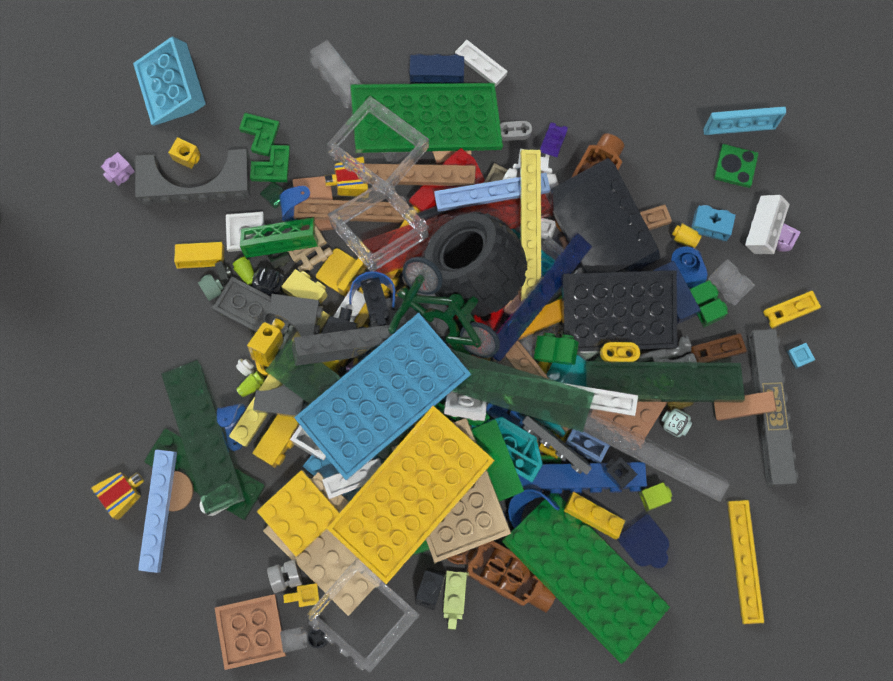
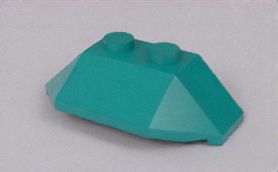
(521, 447)

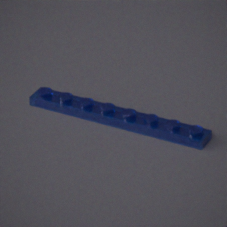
(540, 294)

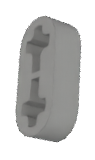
(514, 130)

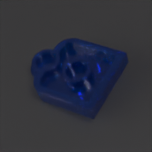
(645, 543)

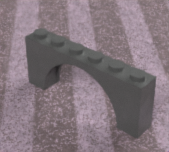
(230, 183)
(303, 316)

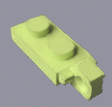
(454, 597)

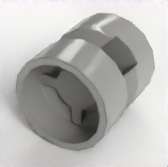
(277, 577)

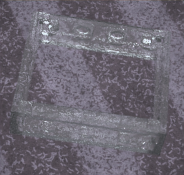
(395, 123)
(364, 202)
(388, 641)

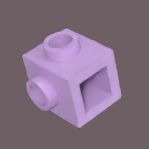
(117, 169)

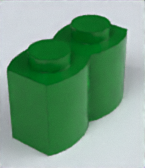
(555, 349)

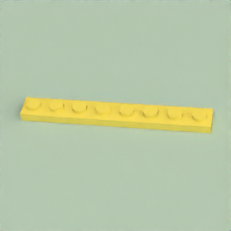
(531, 216)
(251, 420)

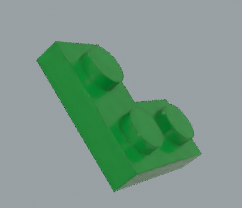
(263, 129)
(276, 169)

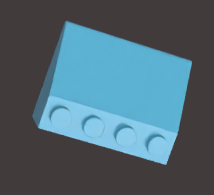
(169, 82)

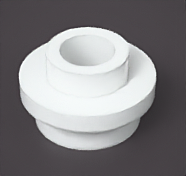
(245, 367)

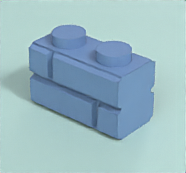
(587, 446)

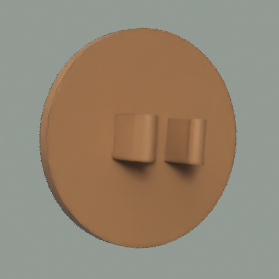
(181, 491)

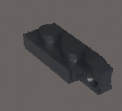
(375, 300)

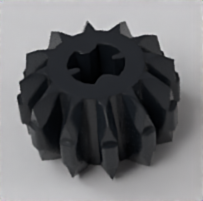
(268, 281)

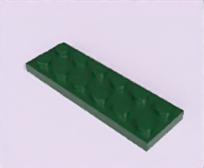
(251, 488)

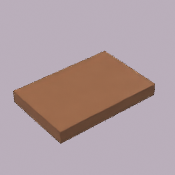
(318, 191)

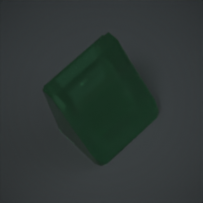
(272, 194)

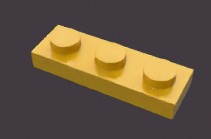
(594, 515)

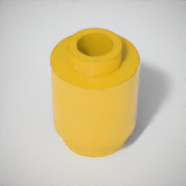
(686, 236)

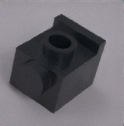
(627, 476)

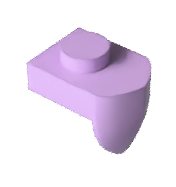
(787, 238)

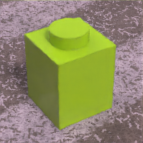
(655, 496)

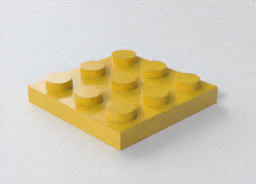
(299, 513)

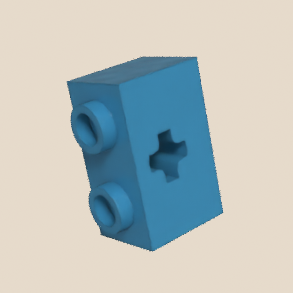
(722, 225)

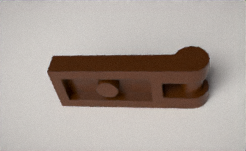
(720, 349)

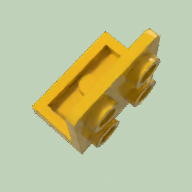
(340, 271)

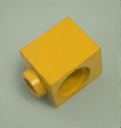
(181, 147)

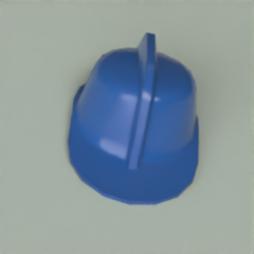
(690, 265)

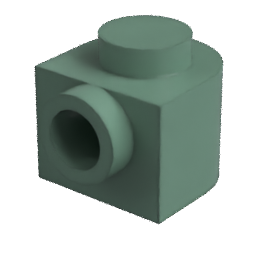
(210, 287)

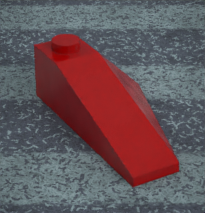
(425, 196)

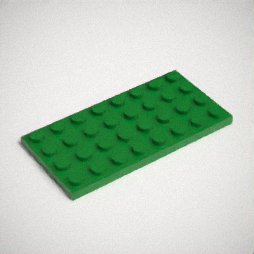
(444, 113)
(587, 577)

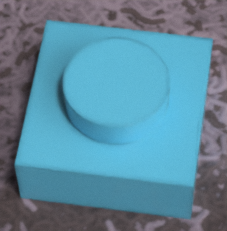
(801, 355)

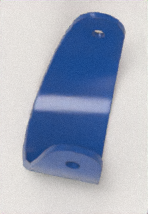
(291, 198)
(371, 275)
(228, 418)
(520, 501)

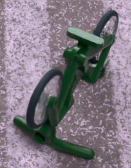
(427, 279)

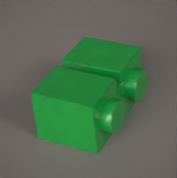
(710, 312)

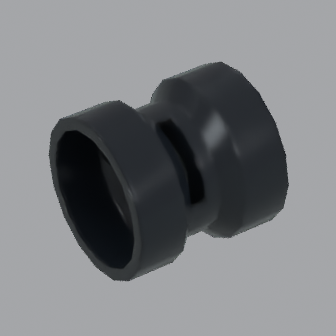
(316, 639)

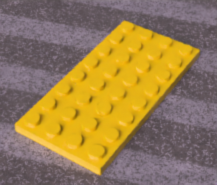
(410, 494)

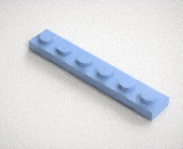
(483, 193)
(157, 511)

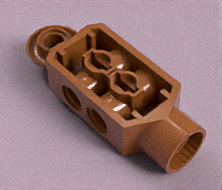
(607, 147)
(505, 574)

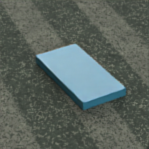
(744, 120)

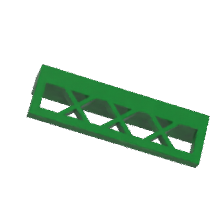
(277, 241)

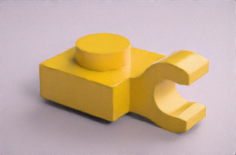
(305, 595)

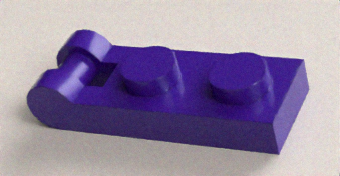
(553, 140)

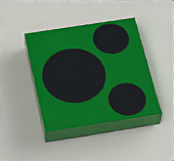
(736, 166)

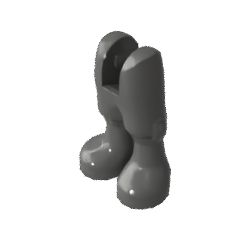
(664, 354)

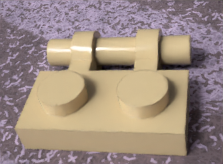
(298, 255)

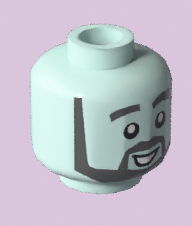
(677, 422)

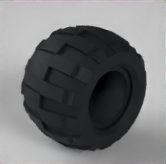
(479, 260)

